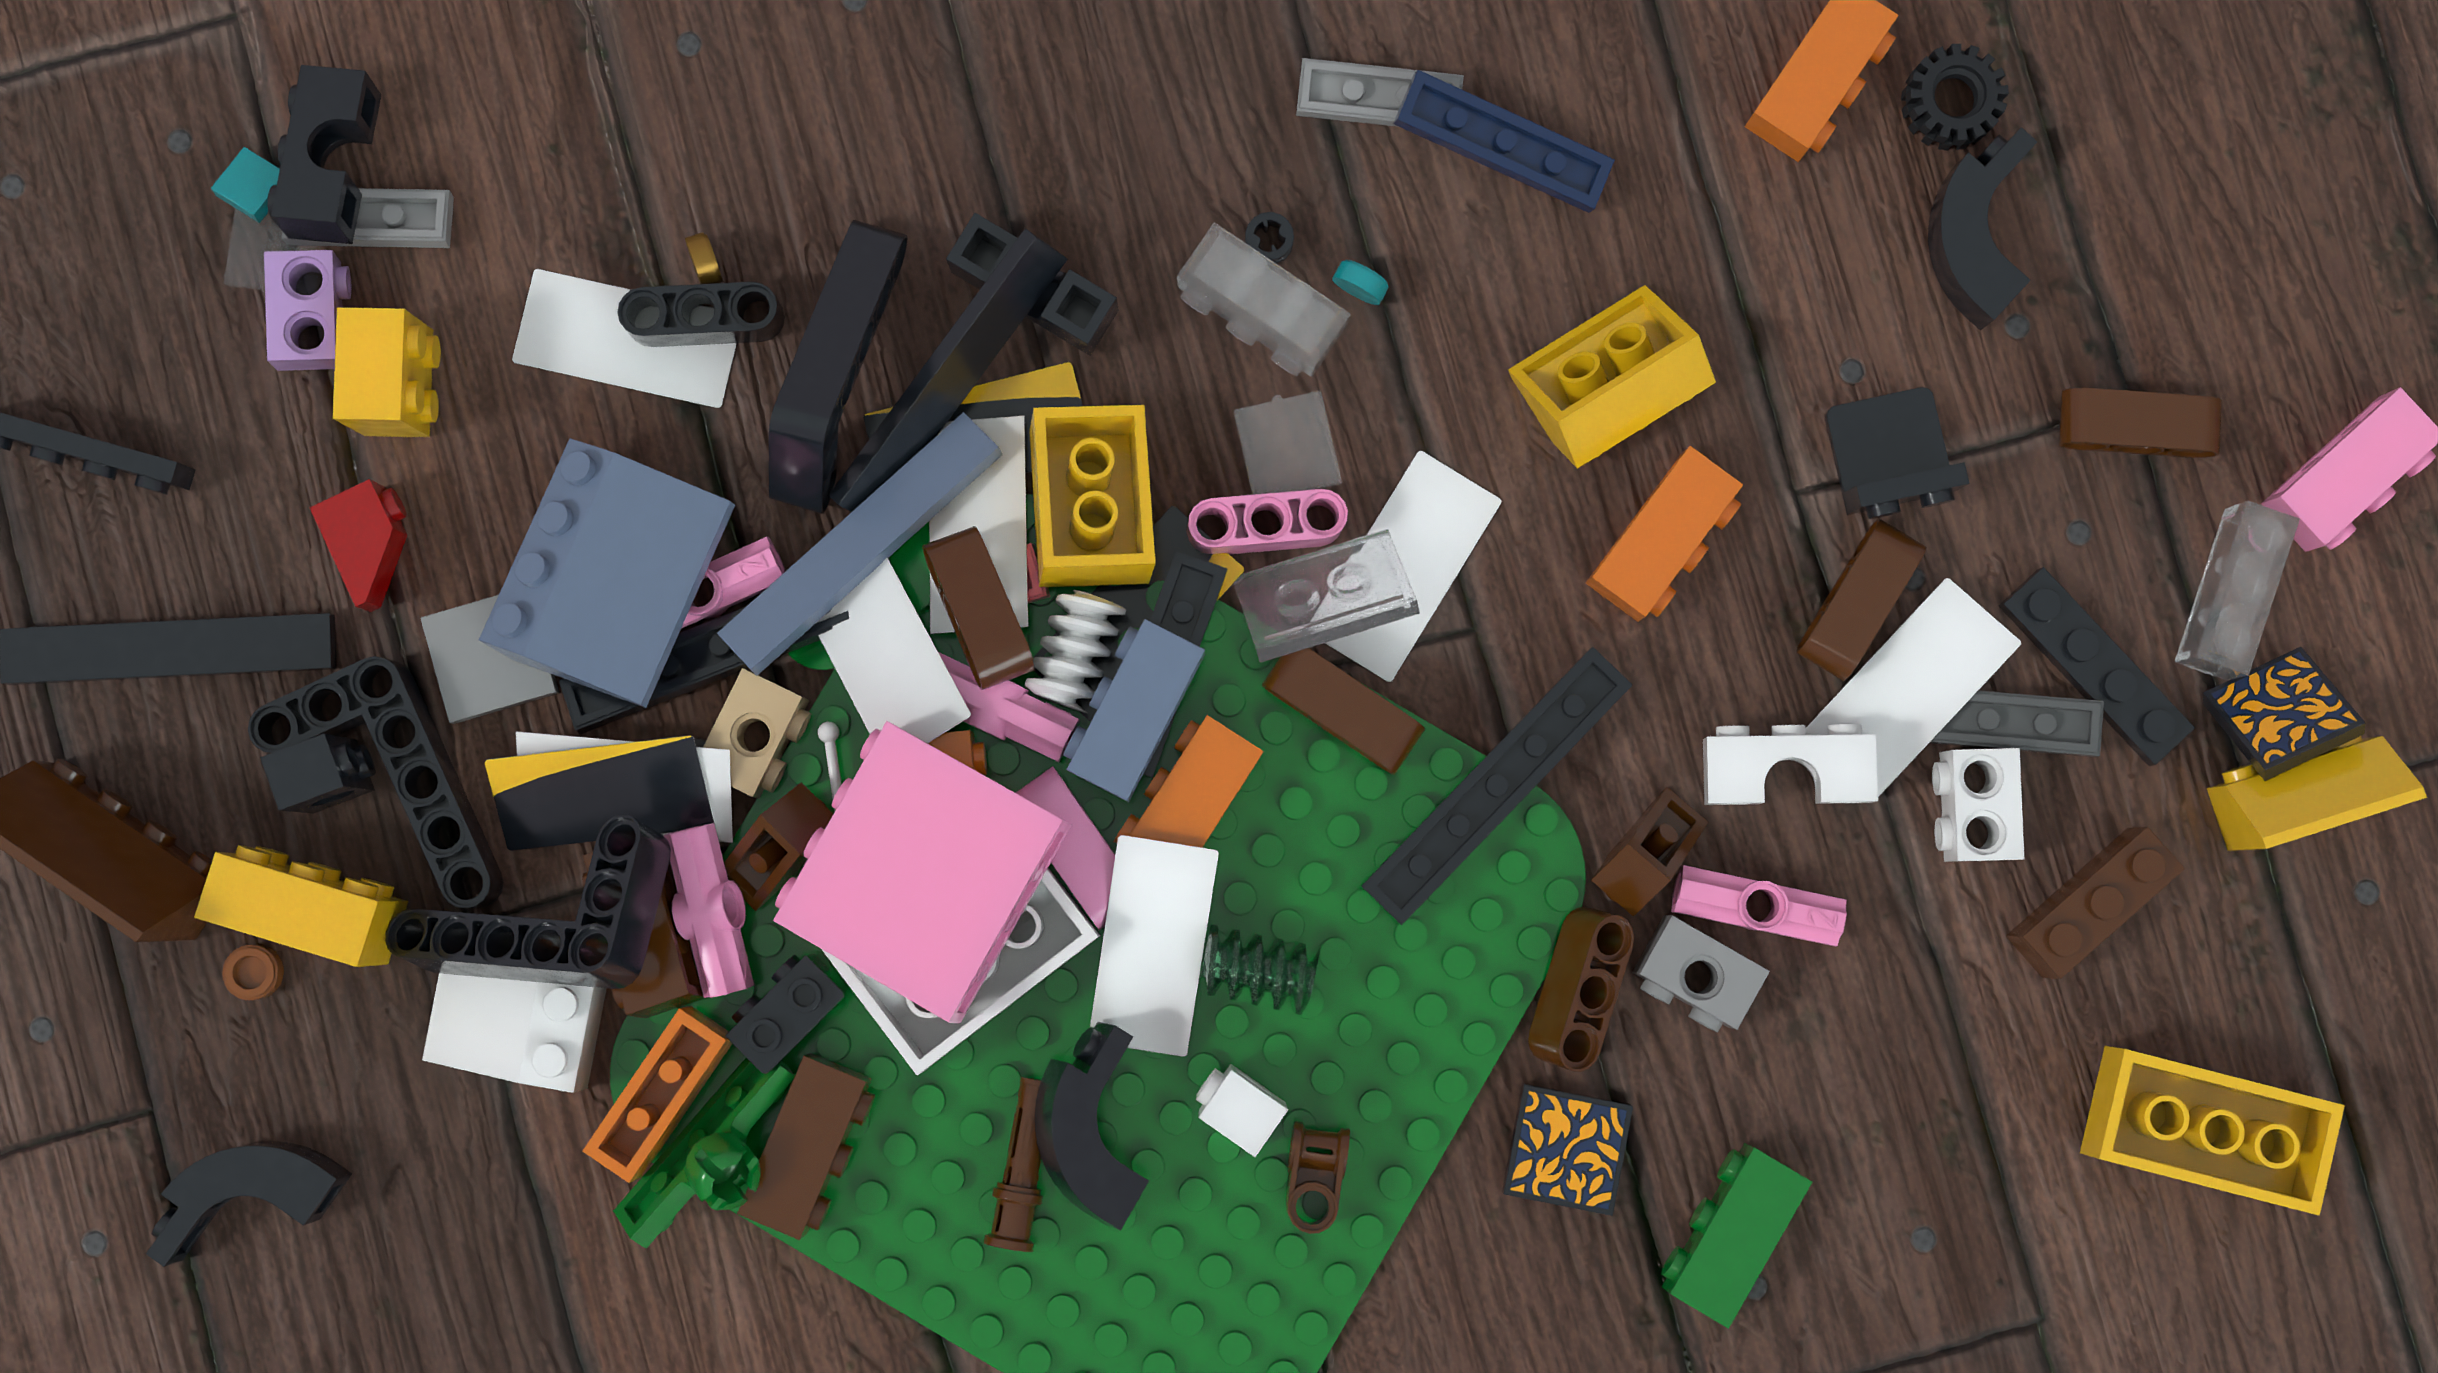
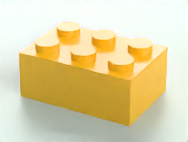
(1092, 496)
(300, 905)

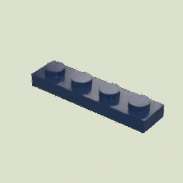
(1503, 141)

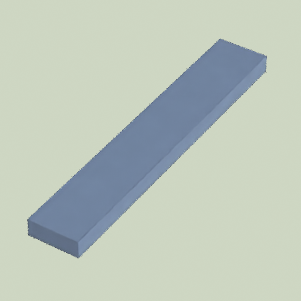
(859, 543)

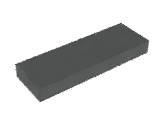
(2027, 723)

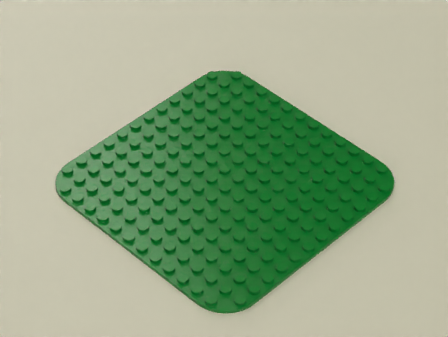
(1208, 1257)

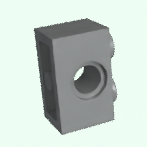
(1732, 976)

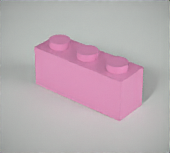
(2357, 470)

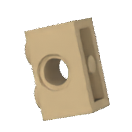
(753, 701)

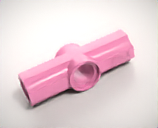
(738, 578)
(1012, 713)
(709, 911)
(1792, 911)

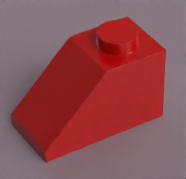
(364, 538)

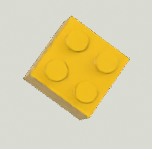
(385, 372)

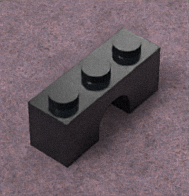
(326, 112)
(1067, 308)

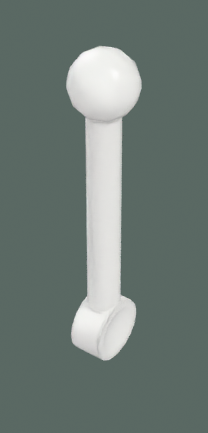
(829, 733)

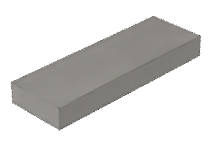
(1356, 91)
(399, 219)

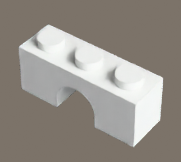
(1839, 763)

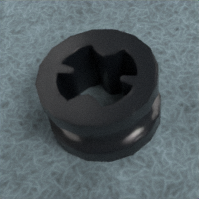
(1285, 235)

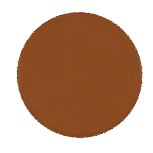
(253, 972)

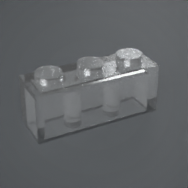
(1261, 301)
(2237, 590)

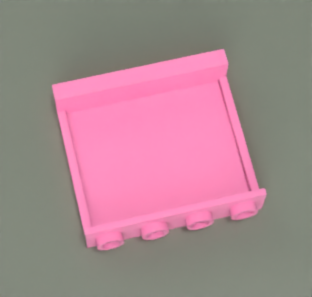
(920, 872)

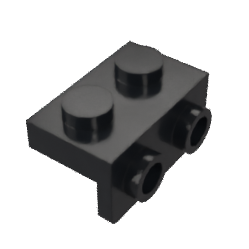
(786, 1014)

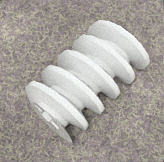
(1074, 648)

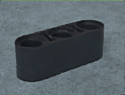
(679, 301)

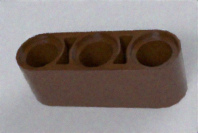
(2140, 422)
(1861, 599)
(978, 608)
(1344, 708)
(1588, 963)

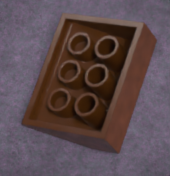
(101, 852)

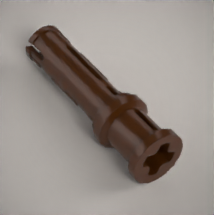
(1018, 1191)

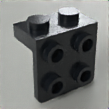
(1892, 453)

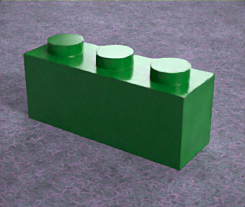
(1734, 1233)

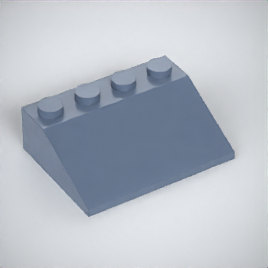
(607, 573)

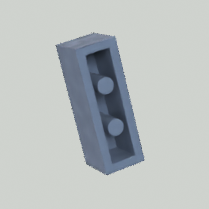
(1133, 709)

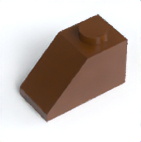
(776, 845)
(1650, 852)

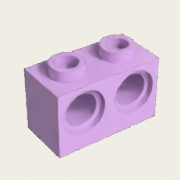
(291, 313)

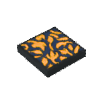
(2283, 713)
(1567, 1149)

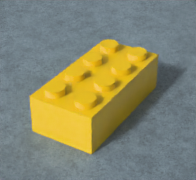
(2212, 1129)

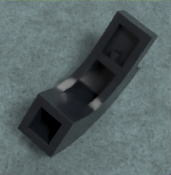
(1959, 238)
(1070, 1134)
(280, 1172)

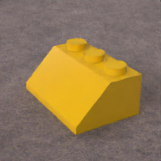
(1613, 375)
(2312, 797)

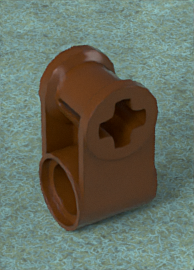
(1316, 1172)

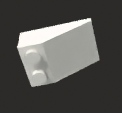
(516, 1030)

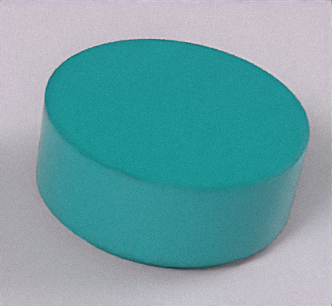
(1360, 282)

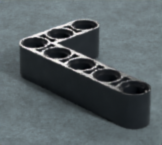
(827, 366)
(403, 764)
(596, 950)

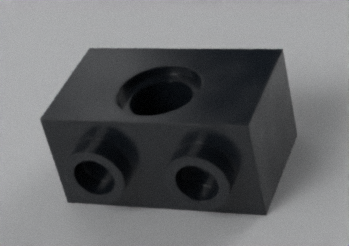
(319, 773)

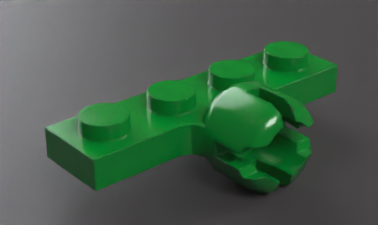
(706, 1156)

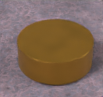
(703, 259)

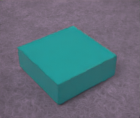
(247, 184)

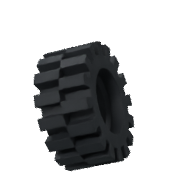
(1976, 74)

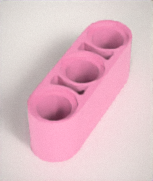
(1288, 507)
(1084, 855)

